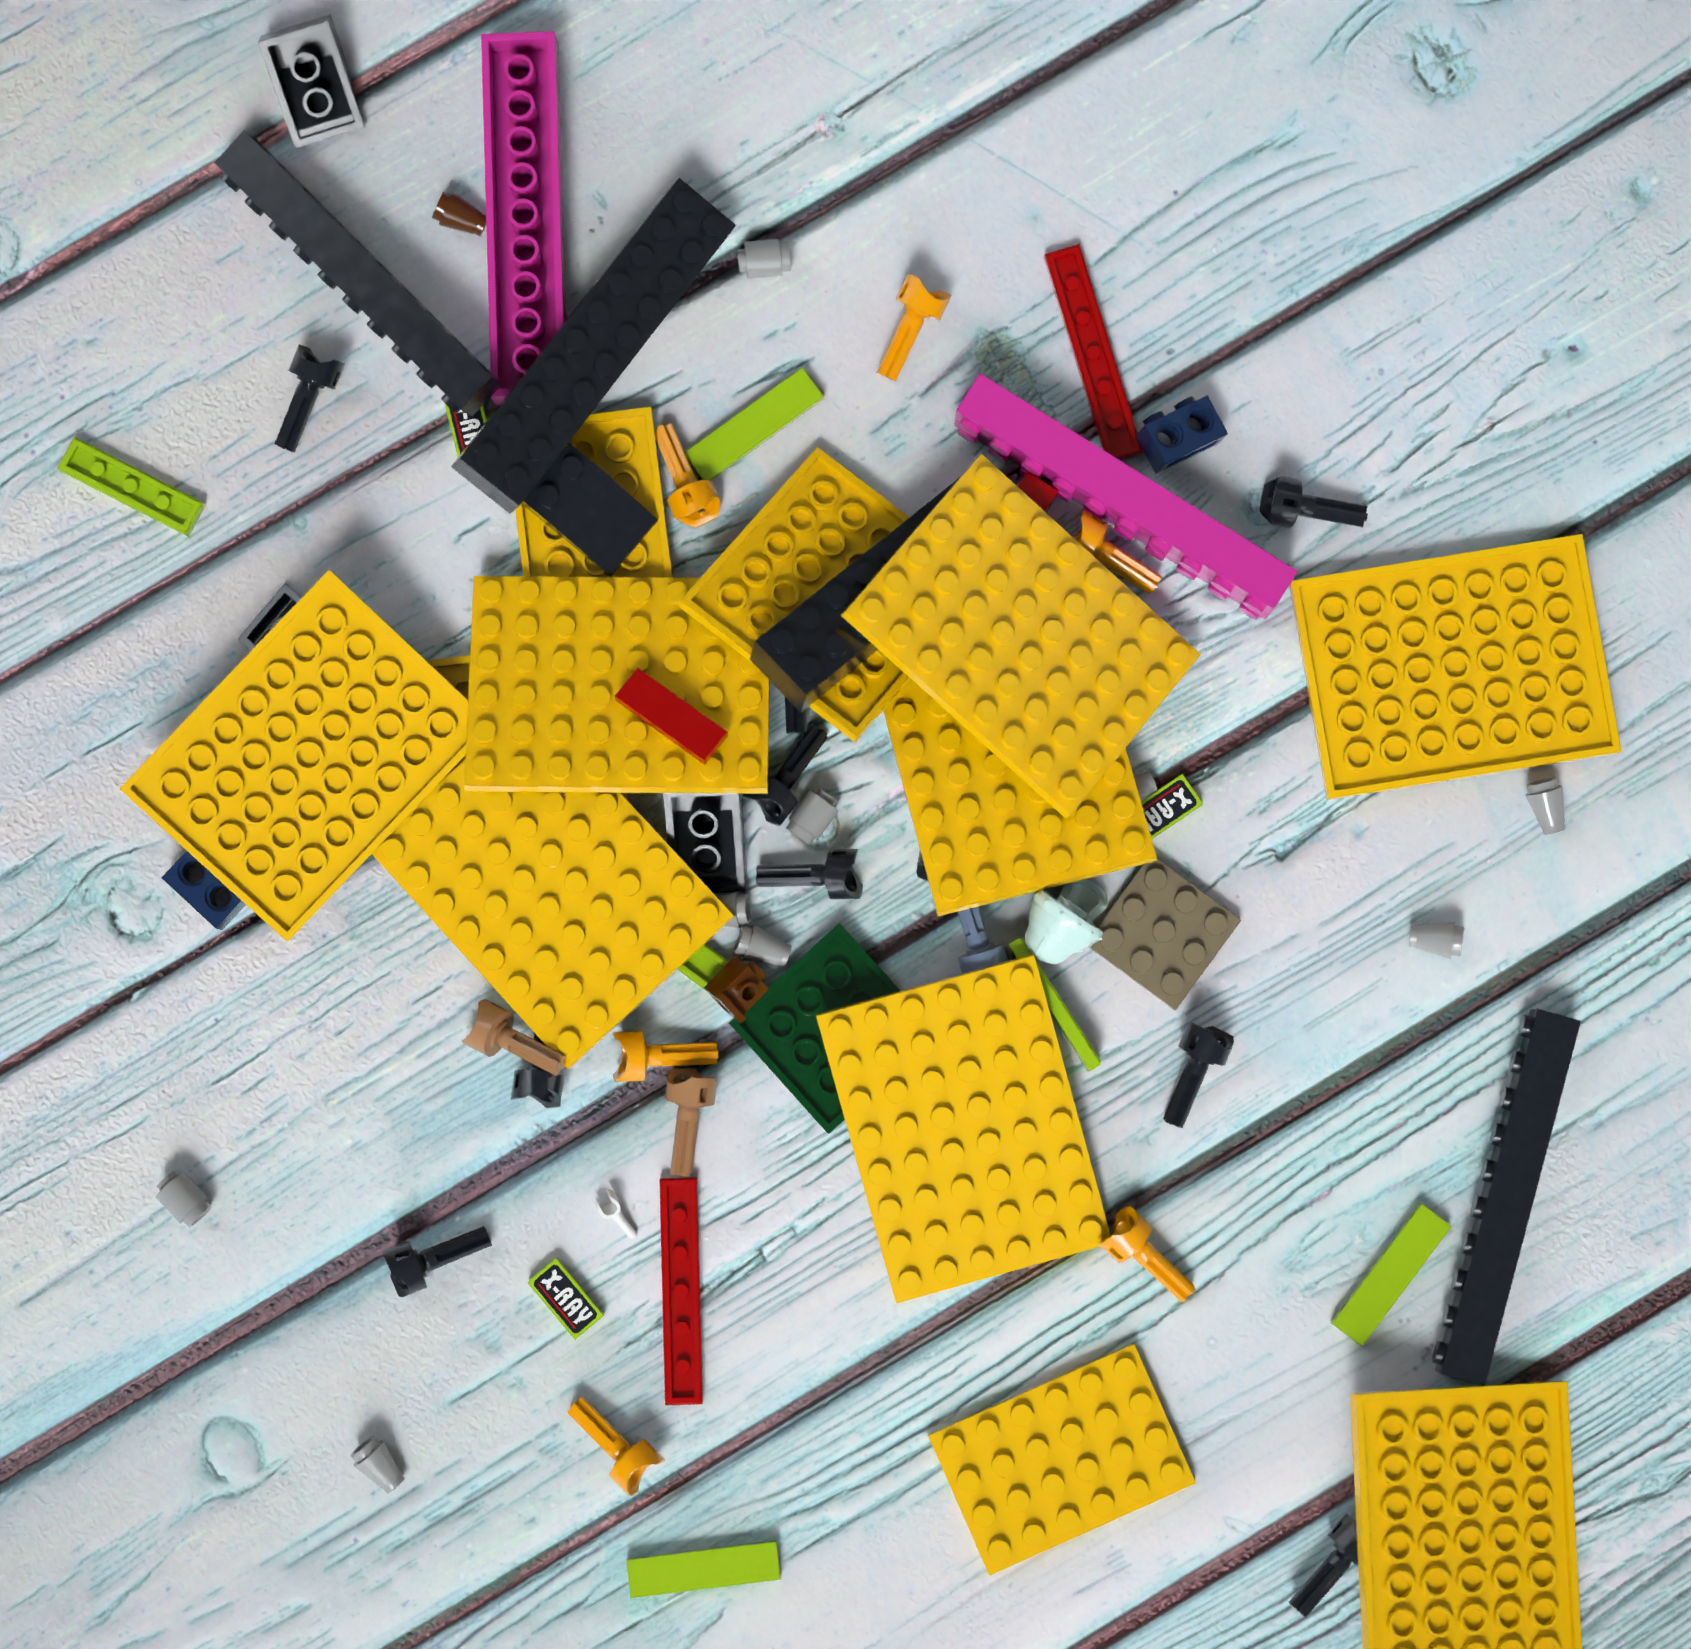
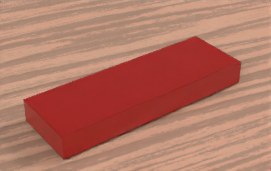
(671, 716)

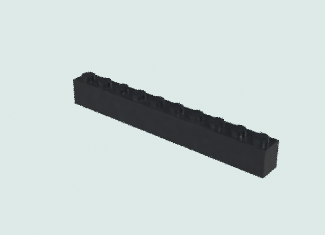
(358, 274)
(1506, 1197)

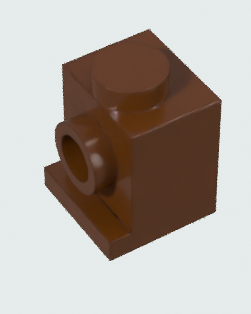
(737, 987)

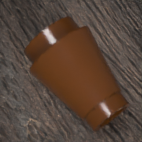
(459, 214)

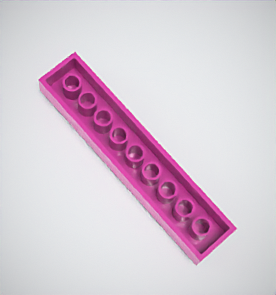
(522, 199)
(1123, 498)

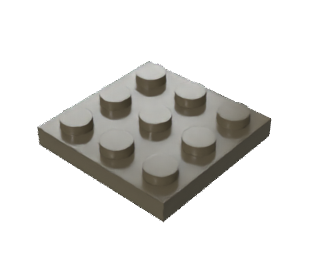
(1164, 932)

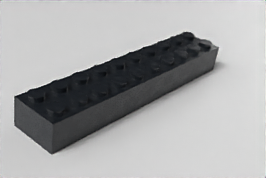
(593, 346)

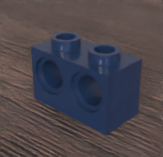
(1184, 438)
(202, 893)

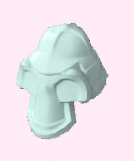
(1065, 923)

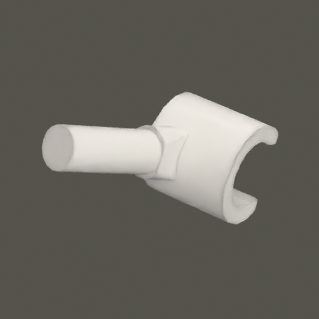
(613, 1211)

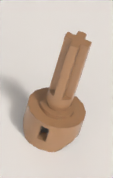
(495, 1031)
(690, 1096)

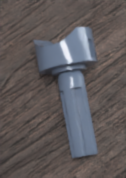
(981, 951)

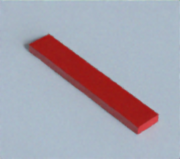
(1092, 352)
(681, 1291)

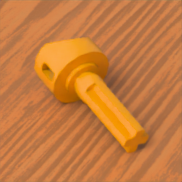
(919, 305)
(690, 493)
(1092, 539)
(638, 1056)
(1130, 1239)
(630, 1460)

